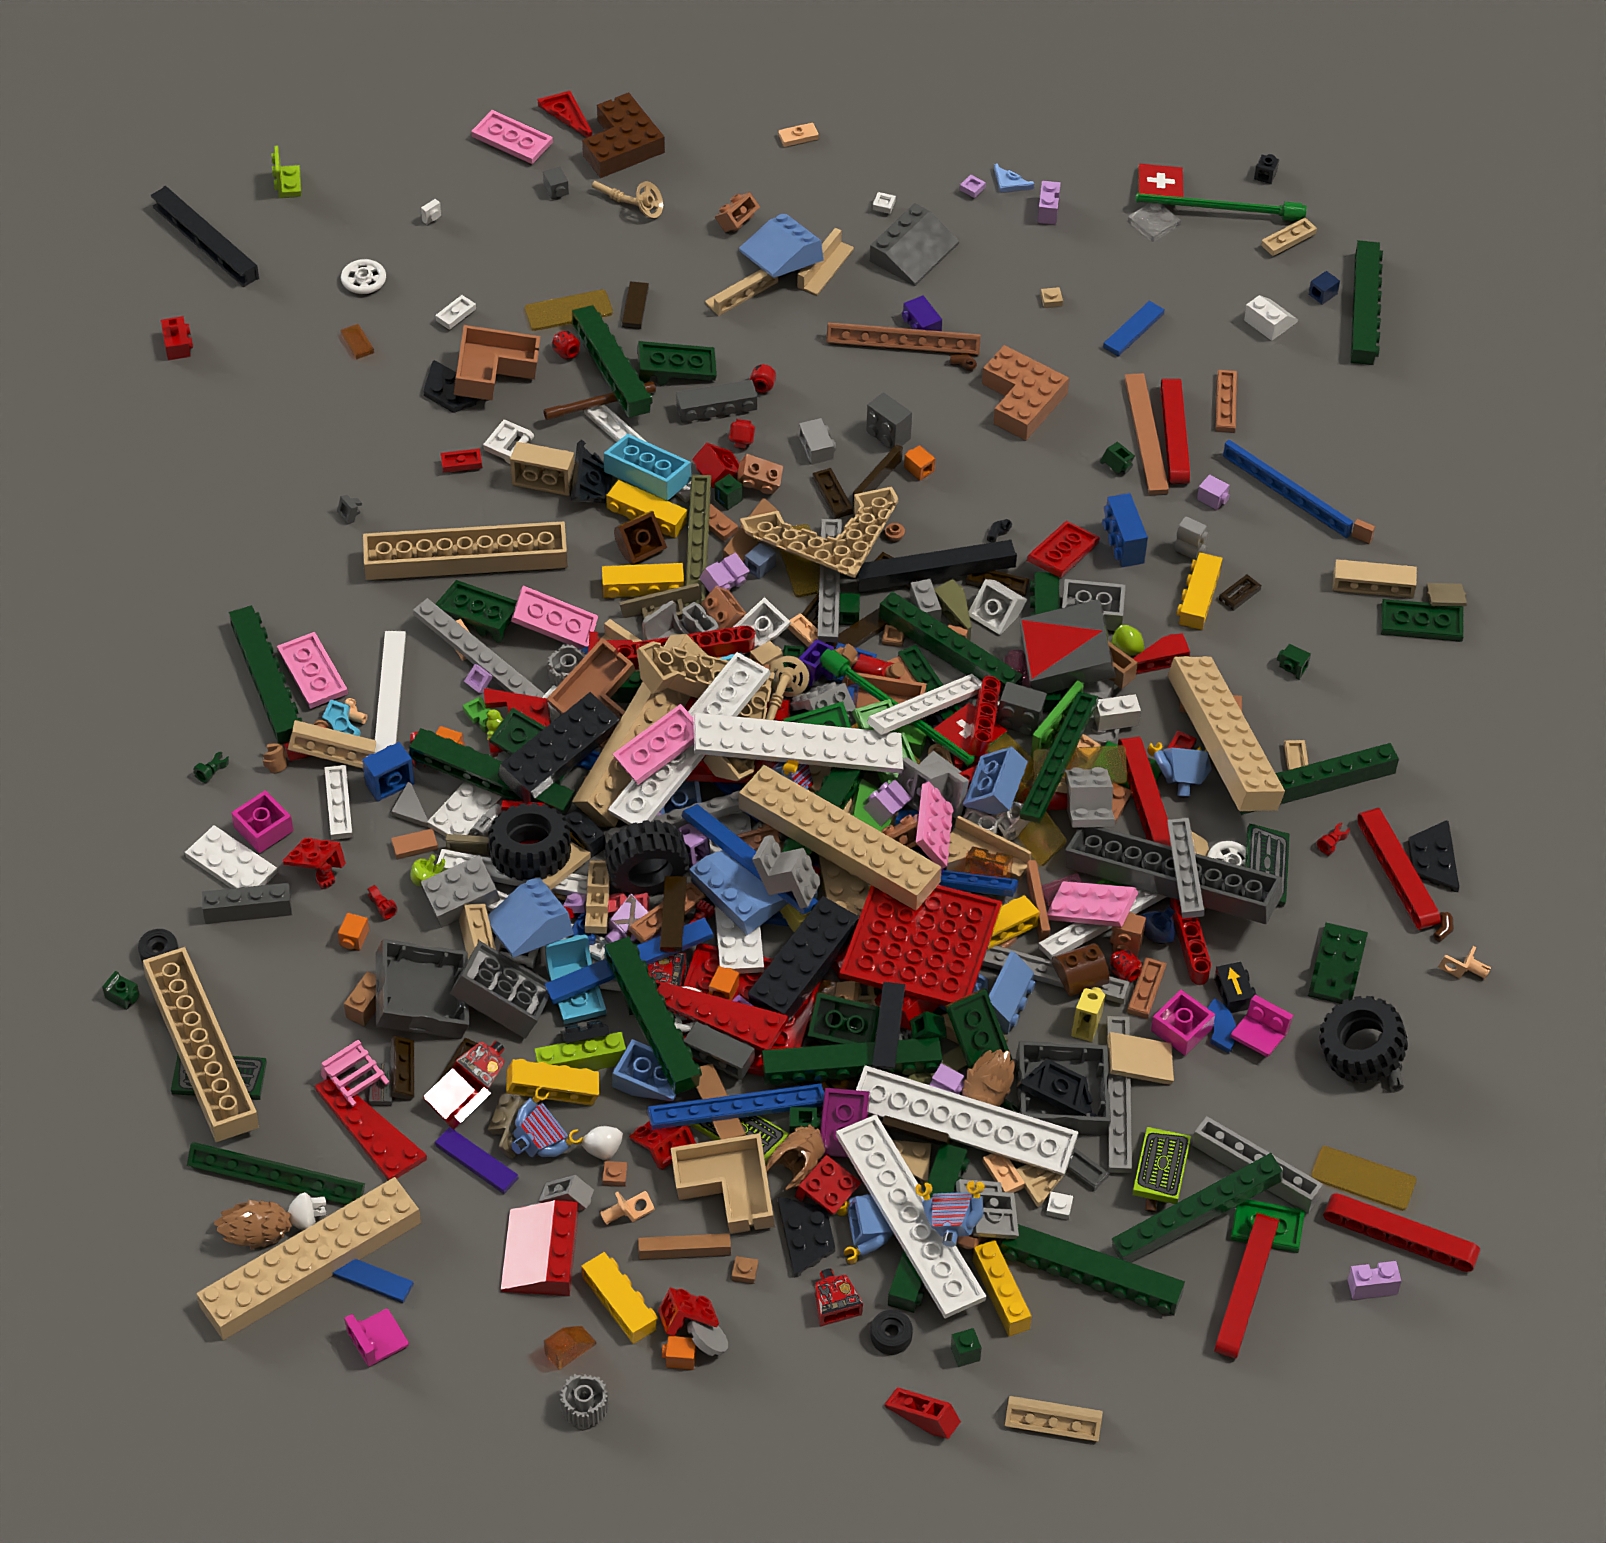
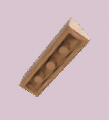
(743, 543)
(712, 1087)
(684, 1246)

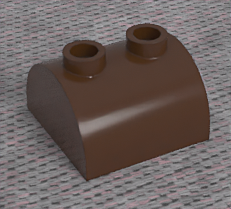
(639, 537)
(1081, 969)

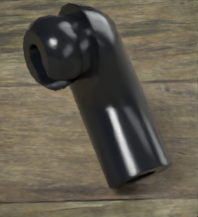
(998, 528)

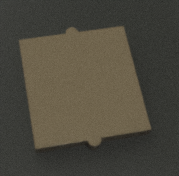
(1446, 594)

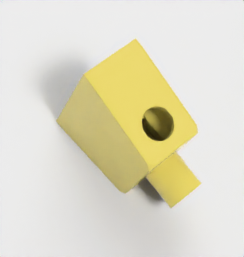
(1091, 1004)

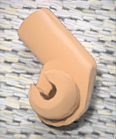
(354, 715)

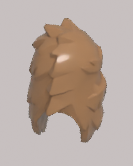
(990, 1078)
(798, 1153)
(254, 1223)

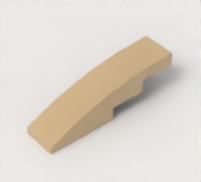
(597, 898)

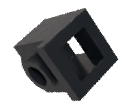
(1266, 163)

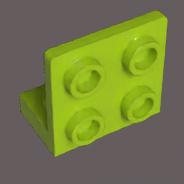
(288, 177)

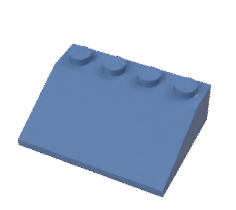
(782, 246)
(735, 891)
(530, 918)

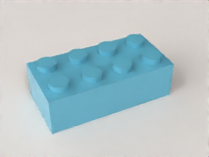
(647, 467)

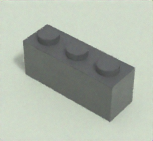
(720, 1050)

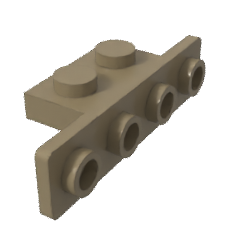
(650, 603)
(504, 1120)

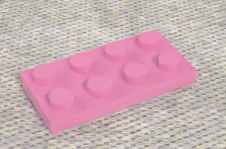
(512, 136)
(554, 618)
(312, 670)
(657, 745)
(934, 824)
(1092, 903)

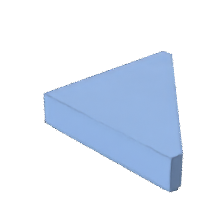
(1010, 181)

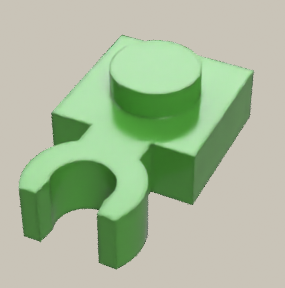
(476, 712)

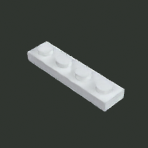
(338, 802)

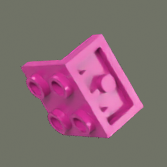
(1263, 1026)
(376, 1336)

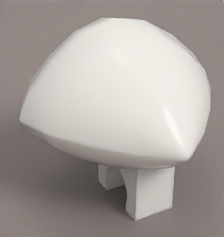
(602, 1142)
(304, 1209)

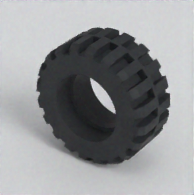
(524, 824)
(644, 855)
(1369, 1062)

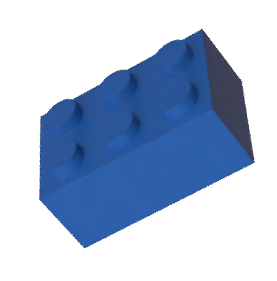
(1125, 530)

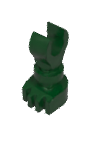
(205, 772)

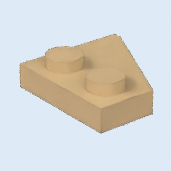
(916, 1157)
(1038, 1182)

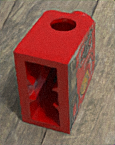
(669, 970)
(480, 1064)
(836, 1298)

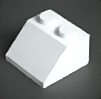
(1268, 317)
(996, 606)

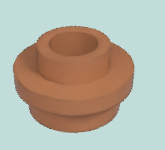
(894, 532)

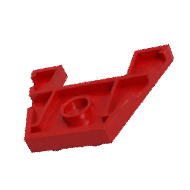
(529, 705)

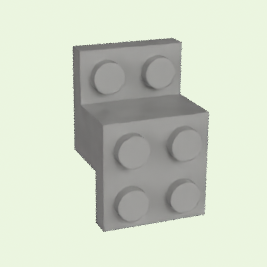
(949, 783)
(1089, 797)
(786, 871)
(999, 1211)

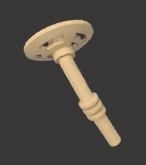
(644, 200)
(786, 681)

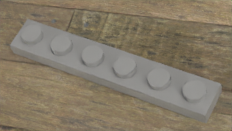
(1185, 868)

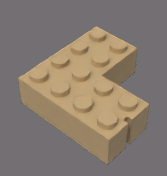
(730, 1168)

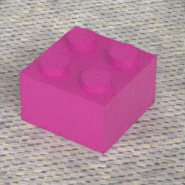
(262, 821)
(1183, 1022)

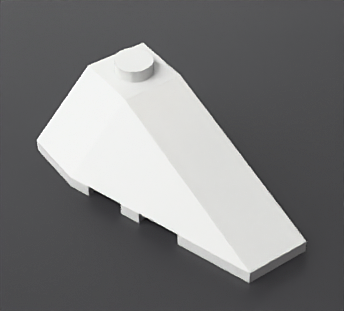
(765, 621)

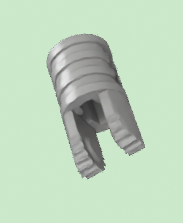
(482, 825)

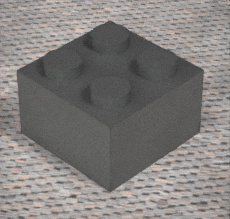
(888, 421)
(1020, 708)

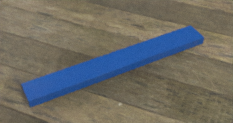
(1288, 488)
(733, 846)
(600, 972)
(735, 1106)

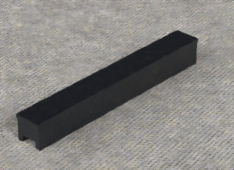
(205, 236)
(936, 565)

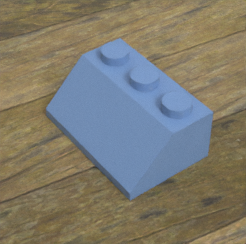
(996, 781)
(1011, 990)

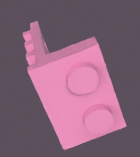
(345, 1060)

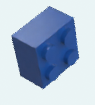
(388, 771)

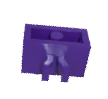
(811, 660)

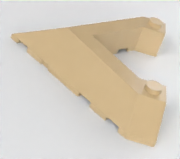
(843, 553)
(692, 675)

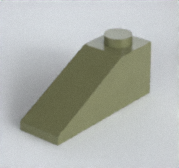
(954, 605)

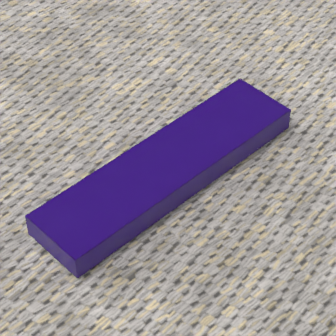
(476, 1160)

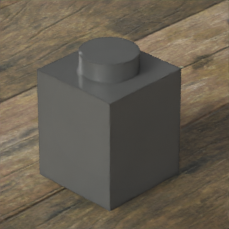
(555, 182)

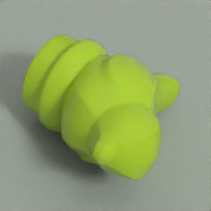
(493, 722)

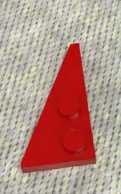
(566, 109)

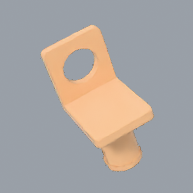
(1469, 964)
(627, 1208)

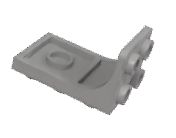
(662, 623)
(824, 696)

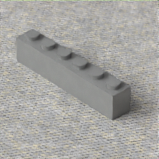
(1239, 1152)

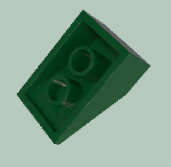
(842, 1020)

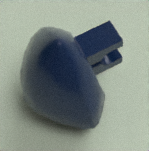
(1160, 926)

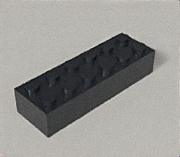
(558, 748)
(804, 959)

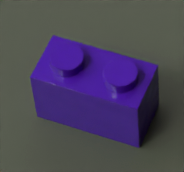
(921, 315)

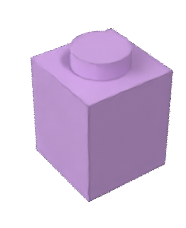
(1213, 492)

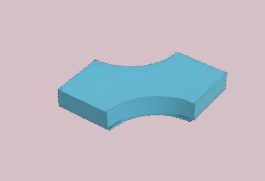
(338, 716)

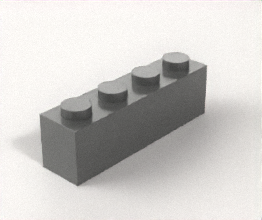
(716, 401)
(246, 903)

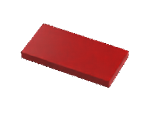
(1063, 549)

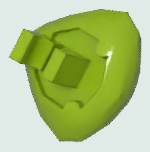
(1128, 640)
(424, 869)

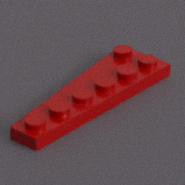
(740, 1021)
(377, 1137)

